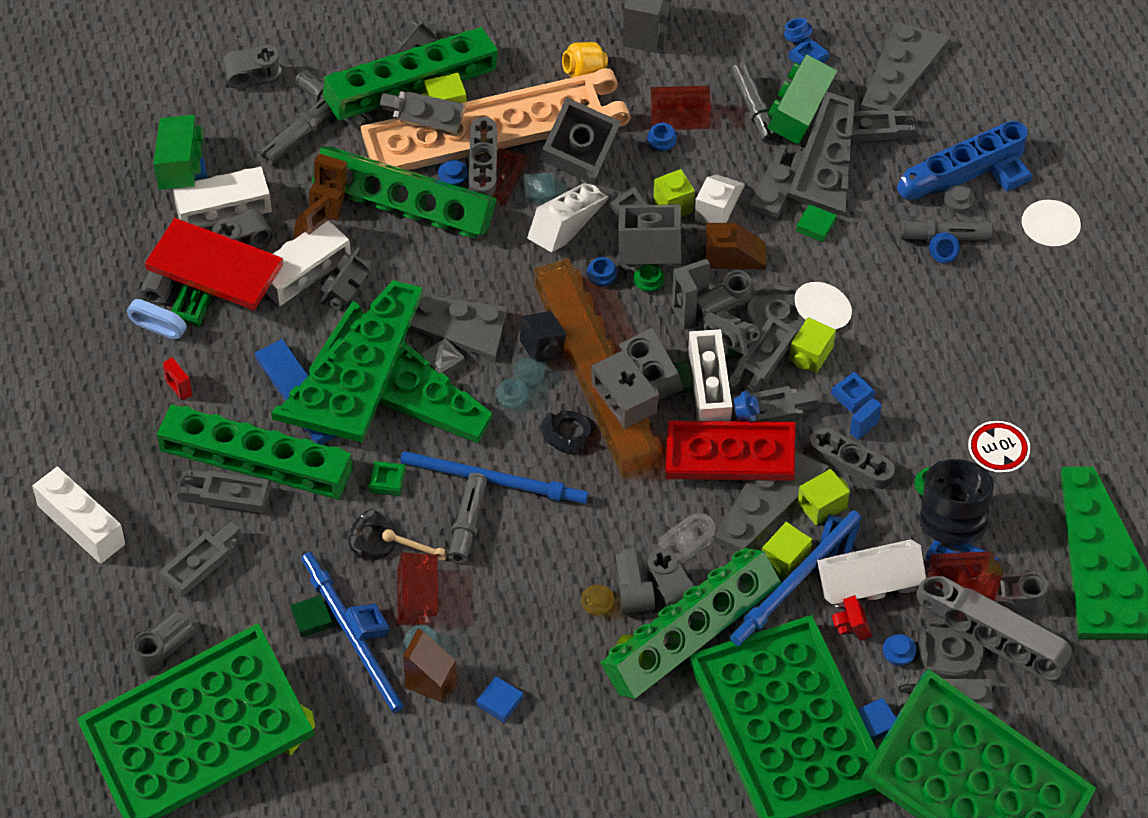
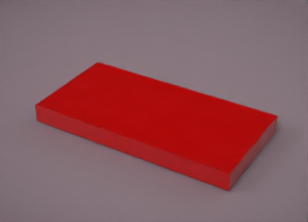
(214, 263)
(731, 450)

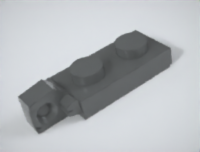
(425, 111)
(781, 404)
(200, 559)

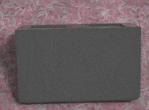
(687, 285)

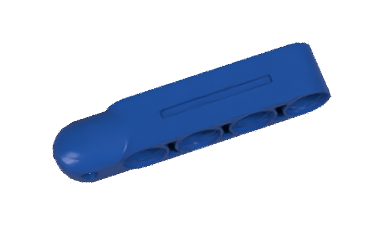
(963, 161)

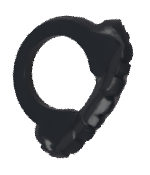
(568, 445)
(358, 543)

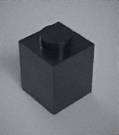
(542, 336)

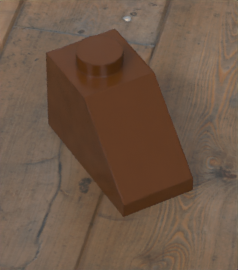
(733, 247)
(429, 668)

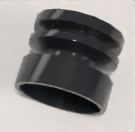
(956, 501)

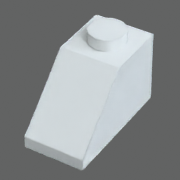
(717, 199)

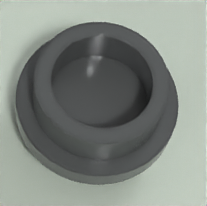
(959, 198)

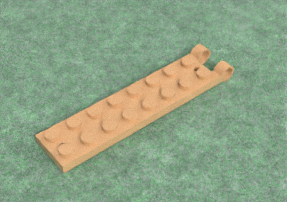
(519, 115)

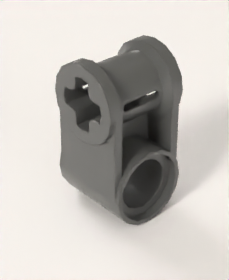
(249, 66)
(246, 228)
(667, 577)
(1014, 596)

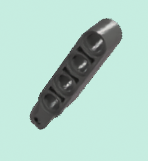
(996, 627)

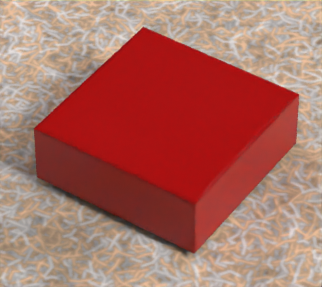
(177, 379)

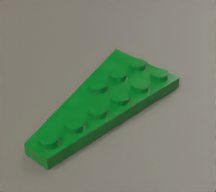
(353, 373)
(420, 390)
(1104, 563)

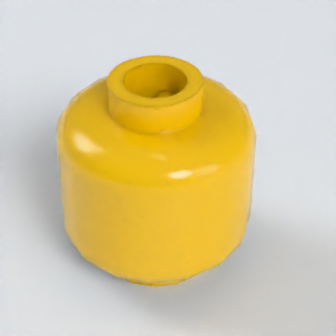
(584, 59)

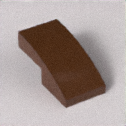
(329, 181)
(313, 217)

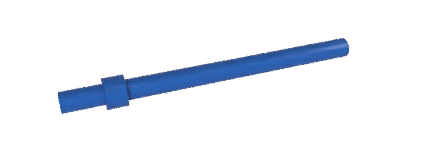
(554, 490)
(323, 583)
(758, 616)

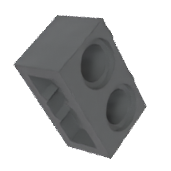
(654, 363)

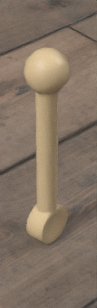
(389, 535)

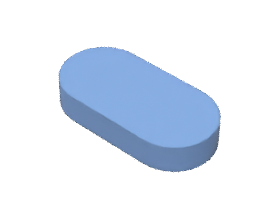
(156, 319)

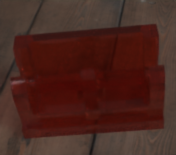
(681, 106)
(970, 570)
(417, 588)

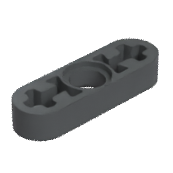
(489, 147)
(849, 446)

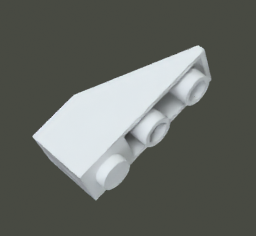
(564, 216)

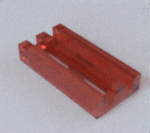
(512, 156)

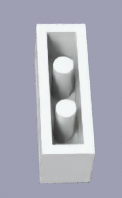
(223, 197)
(307, 261)
(709, 376)
(79, 515)
(872, 572)

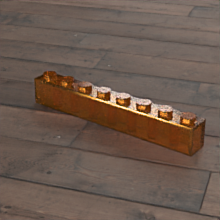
(585, 345)

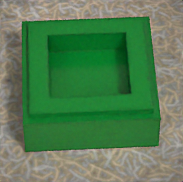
(816, 223)
(387, 478)

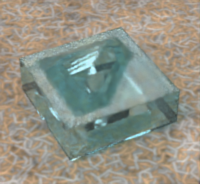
(539, 188)

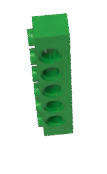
(362, 86)
(477, 206)
(178, 439)
(756, 582)

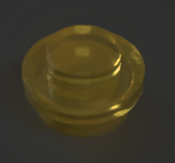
(597, 600)

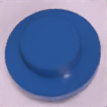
(797, 30)
(662, 137)
(453, 172)
(944, 247)
(602, 272)
(746, 406)
(899, 650)

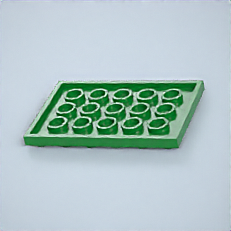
(787, 720)
(195, 726)
(964, 762)

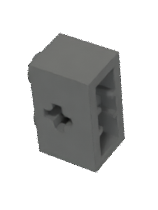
(625, 388)

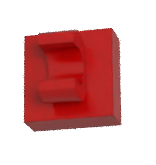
(852, 619)

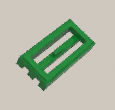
(195, 319)

